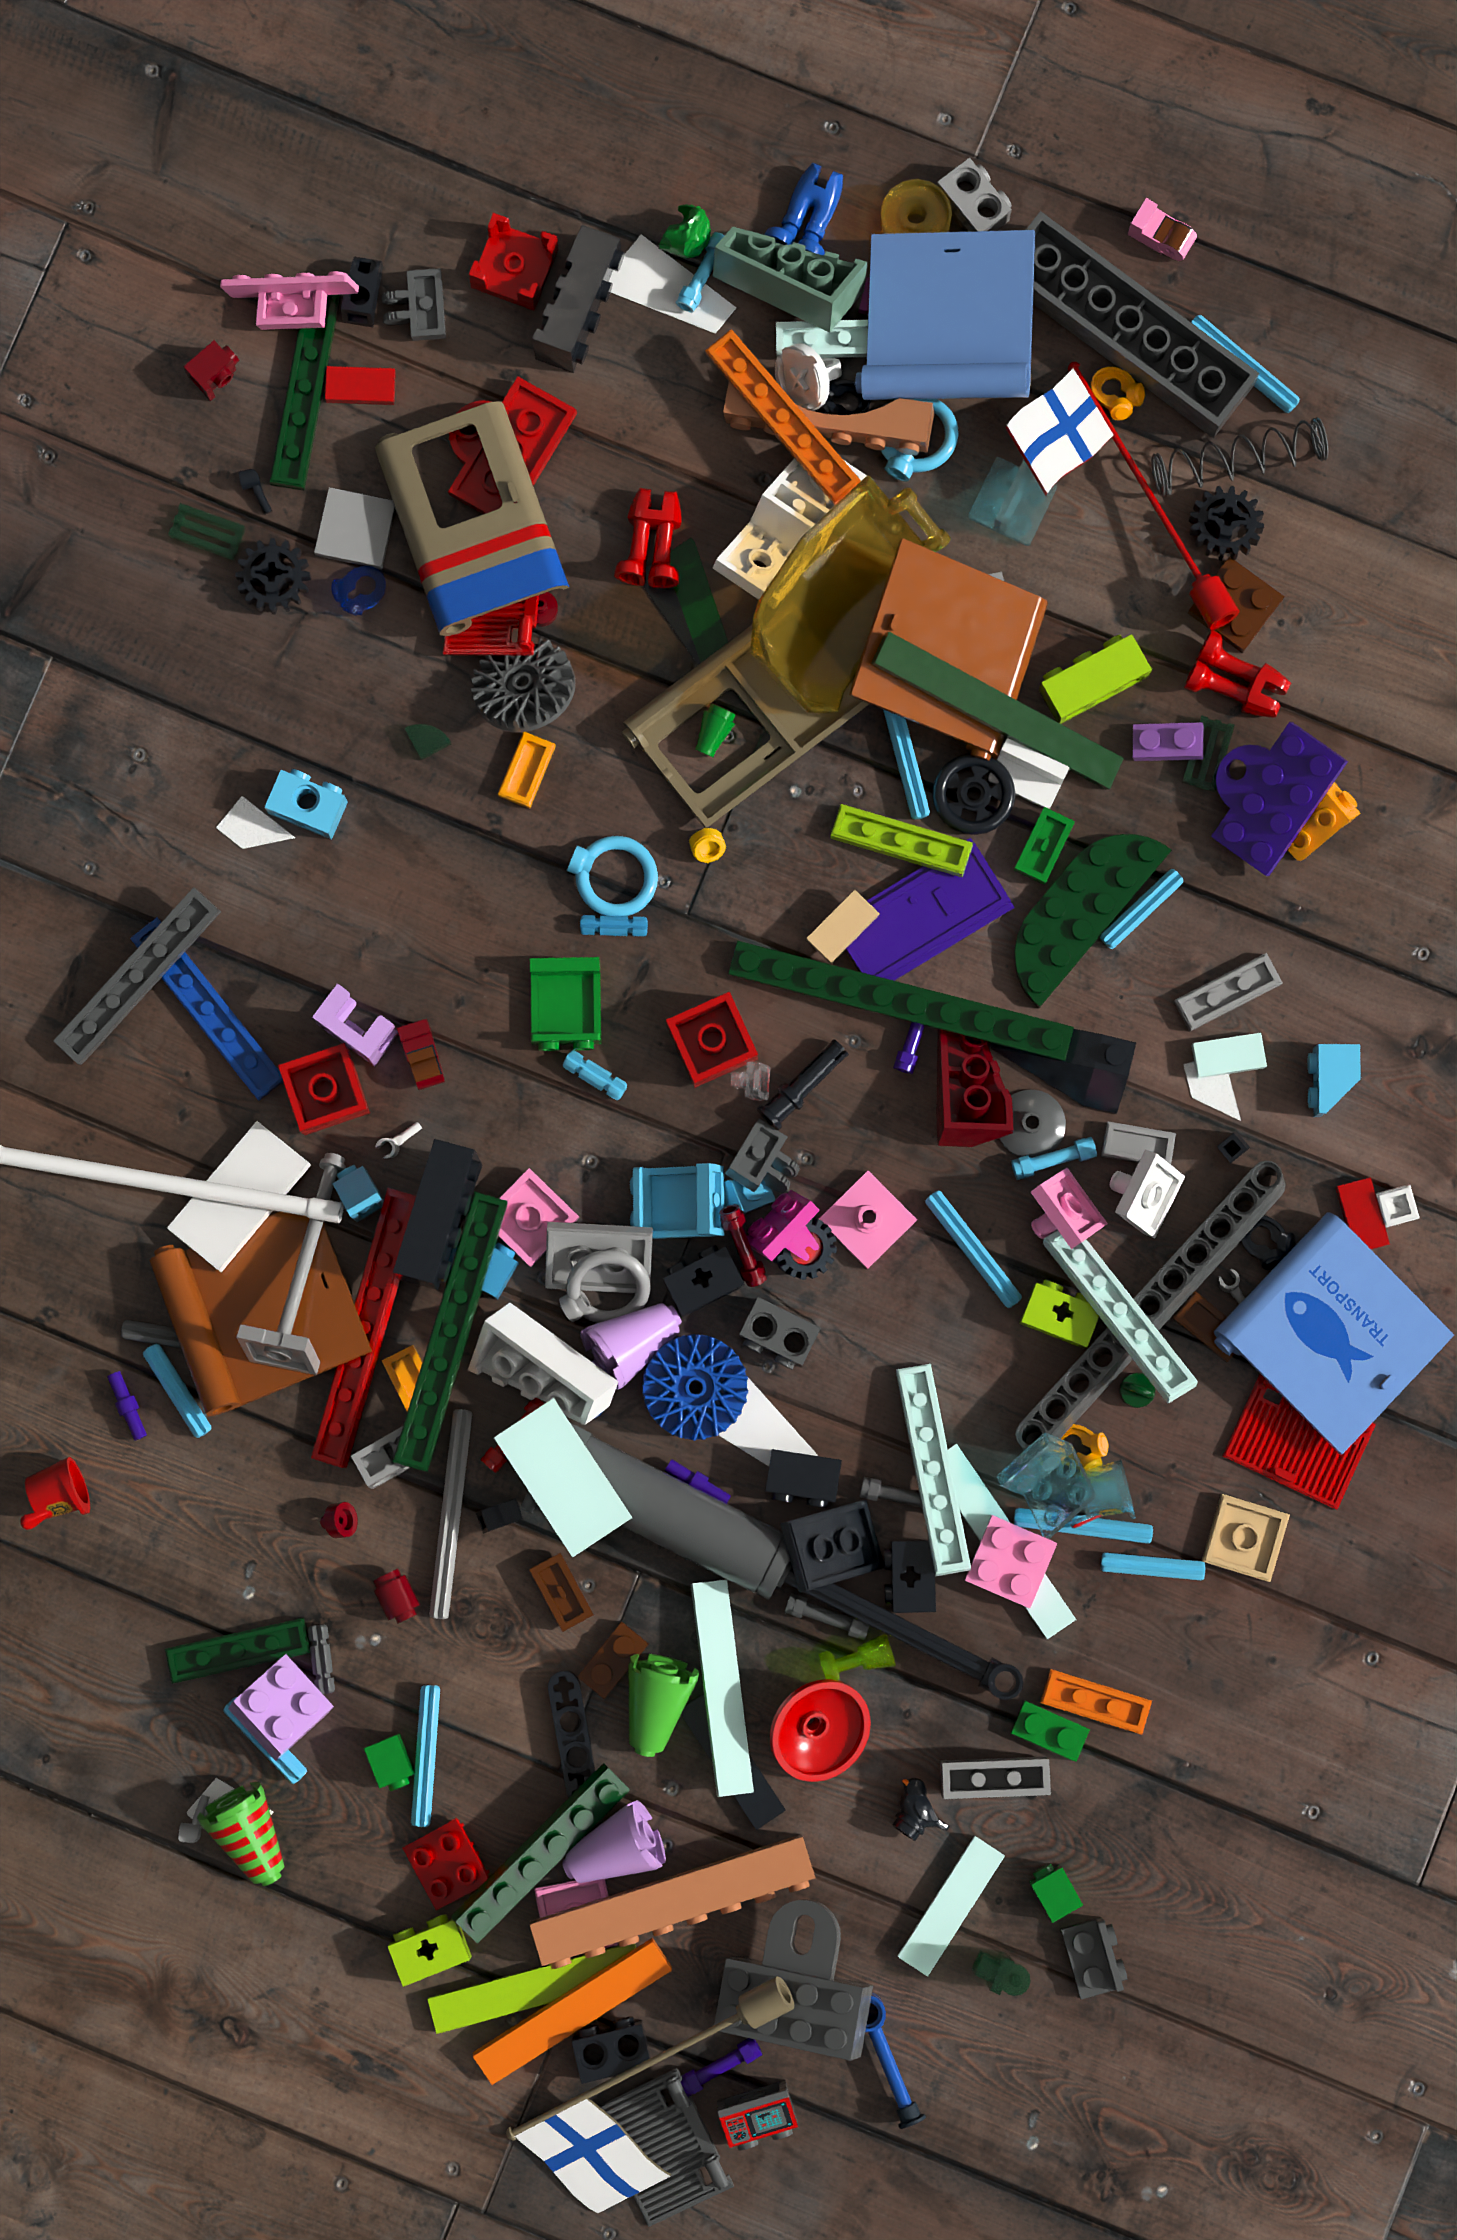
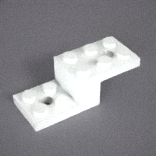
(778, 523)

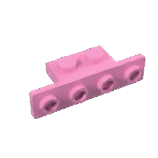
(290, 300)

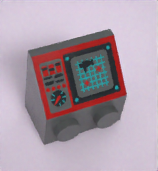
(757, 2115)

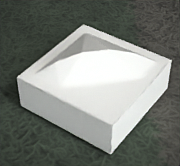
(1397, 1205)

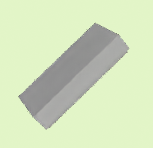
(1129, 1142)

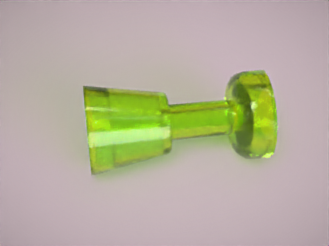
(870, 1655)

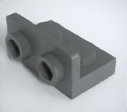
(1093, 1957)

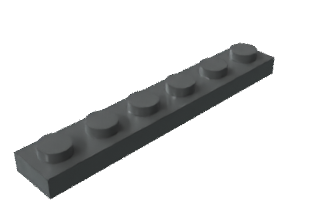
(137, 976)

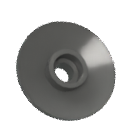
(1050, 1124)

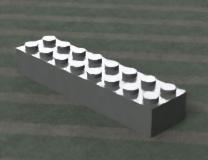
(1136, 329)

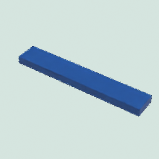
(218, 1021)

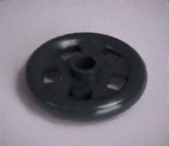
(985, 820)

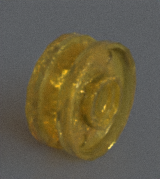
(911, 198)

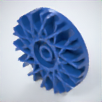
(668, 1382)

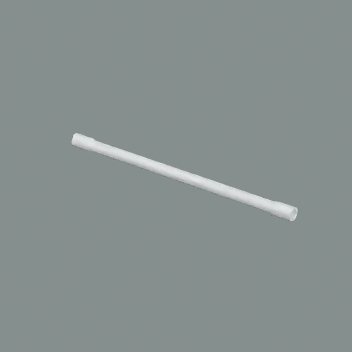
(312, 1207)

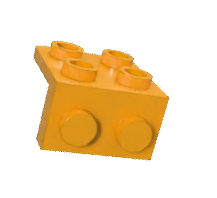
(1330, 816)

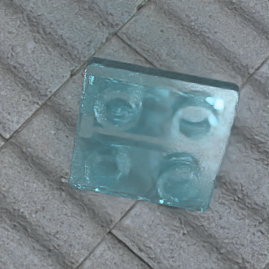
(1011, 501)

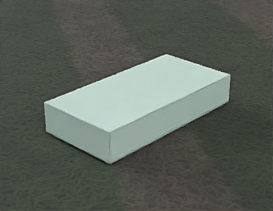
(1229, 1055)

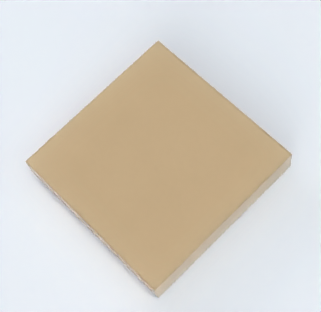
(1245, 1538)

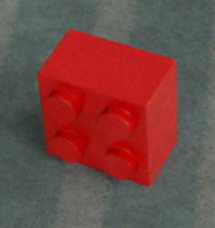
(712, 1039)
(324, 1089)

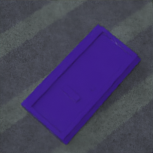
(927, 916)

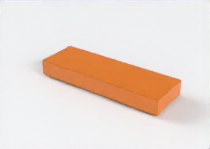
(1095, 1701)

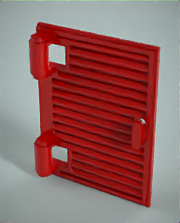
(493, 632)
(1283, 1441)

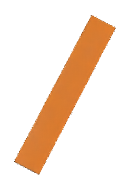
(782, 416)
(572, 2011)

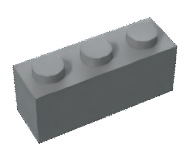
(995, 1777)

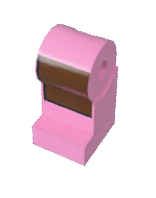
(1161, 231)

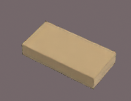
(842, 926)

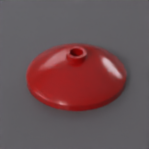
(830, 1741)

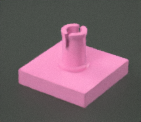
(1066, 1210)
(868, 1220)

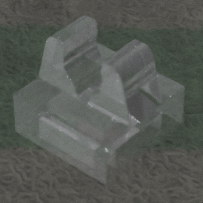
(753, 1081)

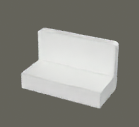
(1033, 774)

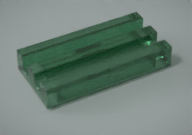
(180, 521)
(1216, 726)

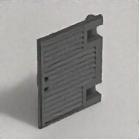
(674, 2141)

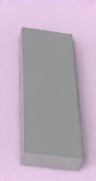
(1228, 992)

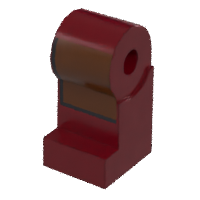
(421, 1053)

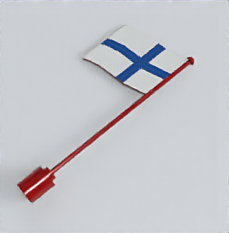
(1068, 430)

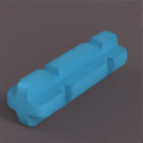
(613, 925)

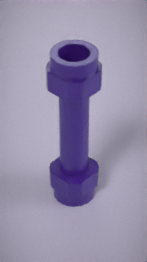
(907, 1058)
(747, 2051)

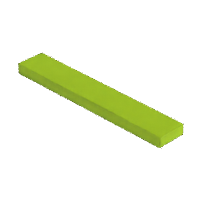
(516, 1991)

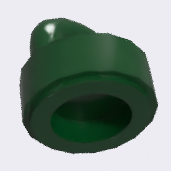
(1136, 1390)

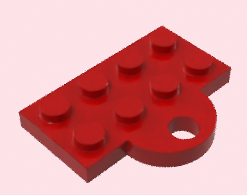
(538, 426)

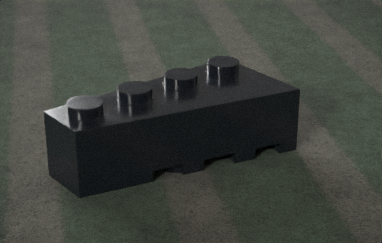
(578, 299)
(438, 1214)

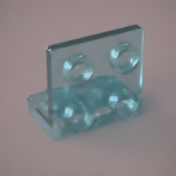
(1050, 1481)

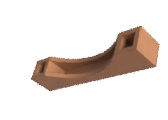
(899, 424)

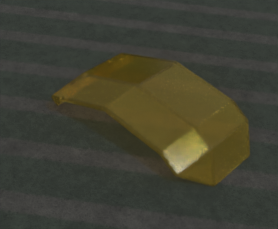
(827, 592)

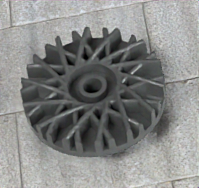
(524, 690)

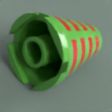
(245, 1832)

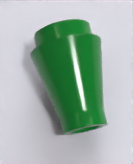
(714, 729)

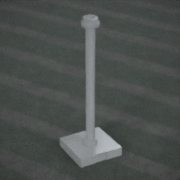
(280, 1347)

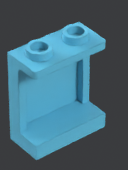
(678, 1200)

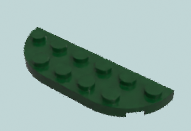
(1081, 909)

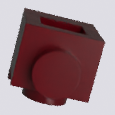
(212, 368)

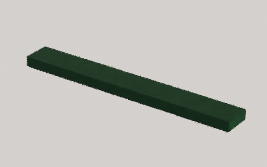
(996, 710)
(450, 1332)

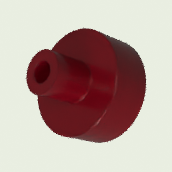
(548, 611)
(340, 1520)

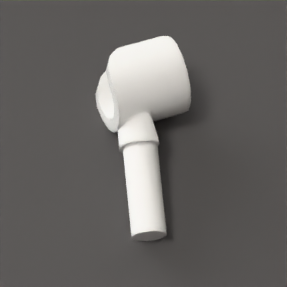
(399, 1140)

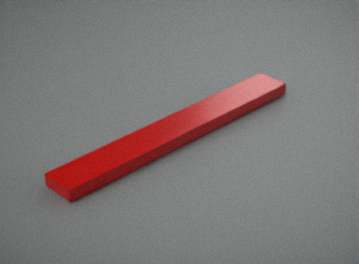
(374, 1308)

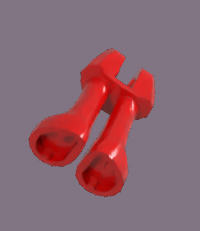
(645, 519)
(1258, 677)

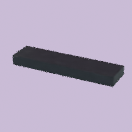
(761, 1804)

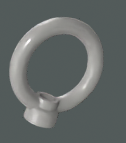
(575, 1302)

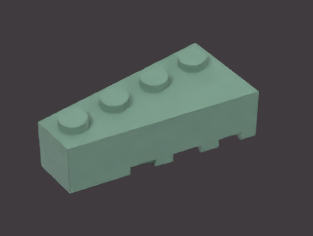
(789, 277)

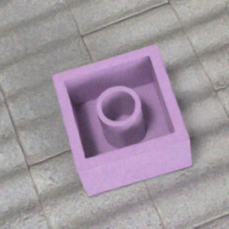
(280, 1707)

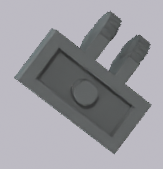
(425, 305)
(757, 1155)

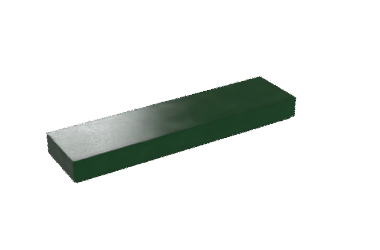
(237, 1650)

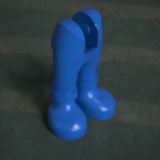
(804, 197)

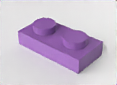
(1168, 741)

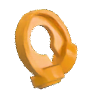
(1118, 407)
(1096, 1442)

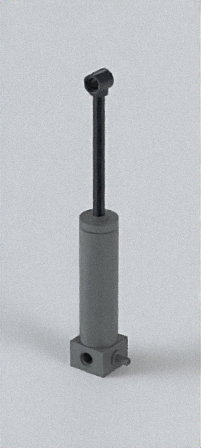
(752, 1553)

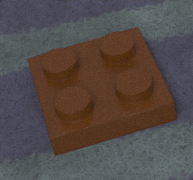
(1252, 597)

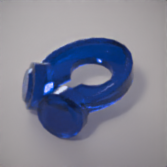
(356, 606)

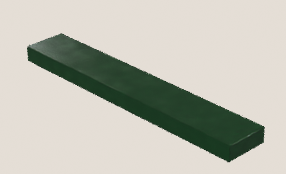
(303, 401)

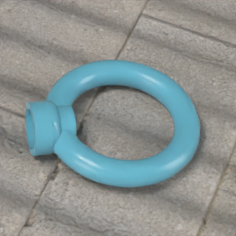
(902, 465)
(583, 860)

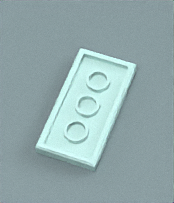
(563, 1477)

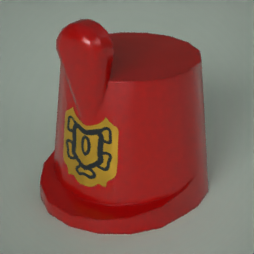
(55, 1492)

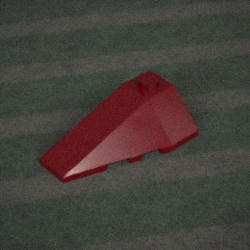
(970, 1093)

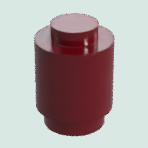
(396, 1596)

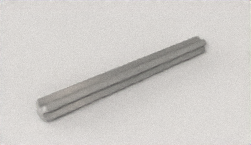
(450, 1514)

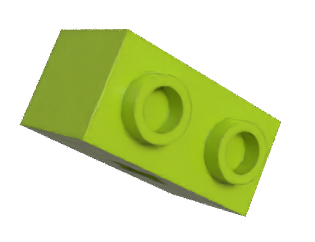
(1040, 1317)
(413, 1964)

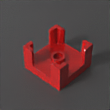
(514, 263)

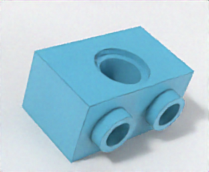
(321, 818)

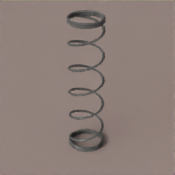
(1164, 484)

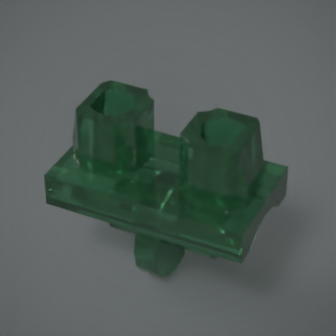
(1001, 1973)

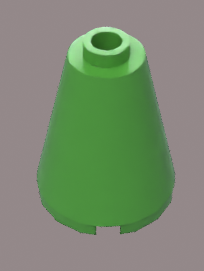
(656, 1700)

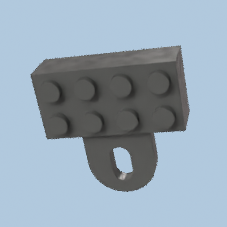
(827, 2010)

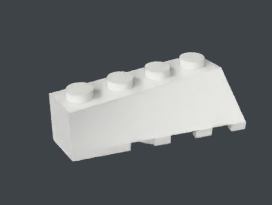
(541, 1365)

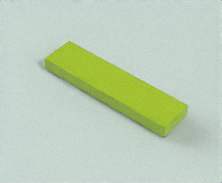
(901, 840)

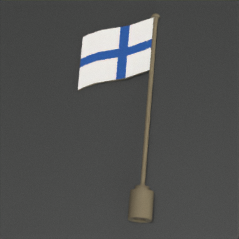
(593, 2150)

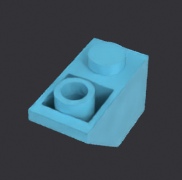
(1334, 1073)

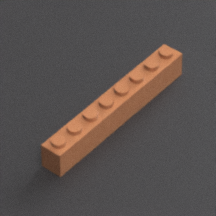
(671, 1901)

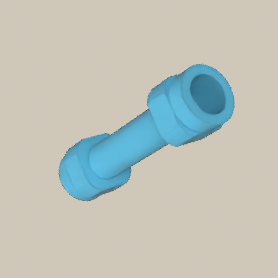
(690, 295)
(1082, 1149)

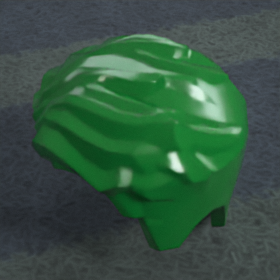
(690, 235)

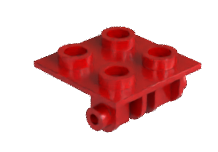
(446, 1863)

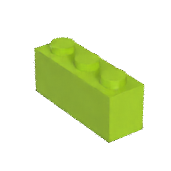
(1094, 678)

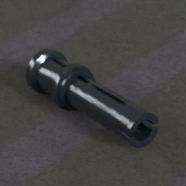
(791, 1095)

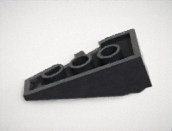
(1092, 1071)

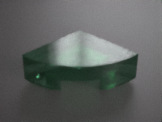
(427, 739)

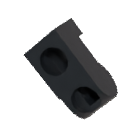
(361, 307)

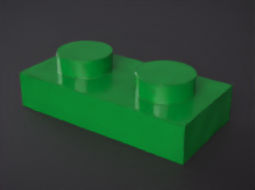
(1044, 845)
(1050, 1731)

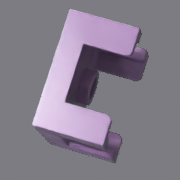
(331, 1019)

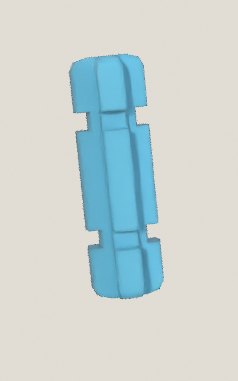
(594, 1075)

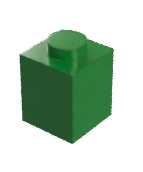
(390, 1762)
(1055, 1892)

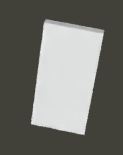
(222, 1228)

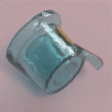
(1111, 1494)

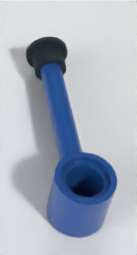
(908, 2110)

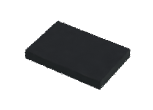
(832, 1546)

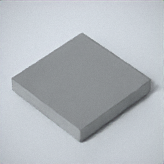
(355, 528)

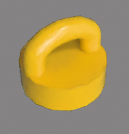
(707, 845)

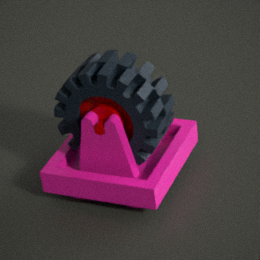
(793, 1237)

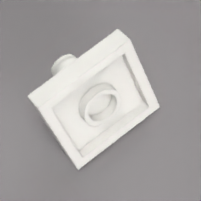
(1147, 1193)

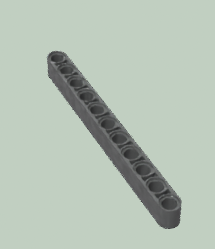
(1157, 1292)

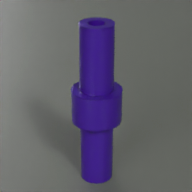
(127, 1405)
(696, 1480)

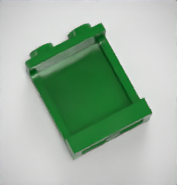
(565, 1002)

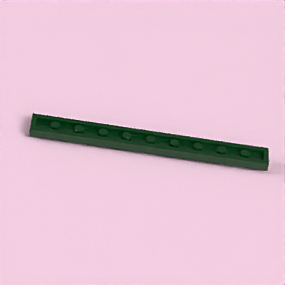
(901, 1001)

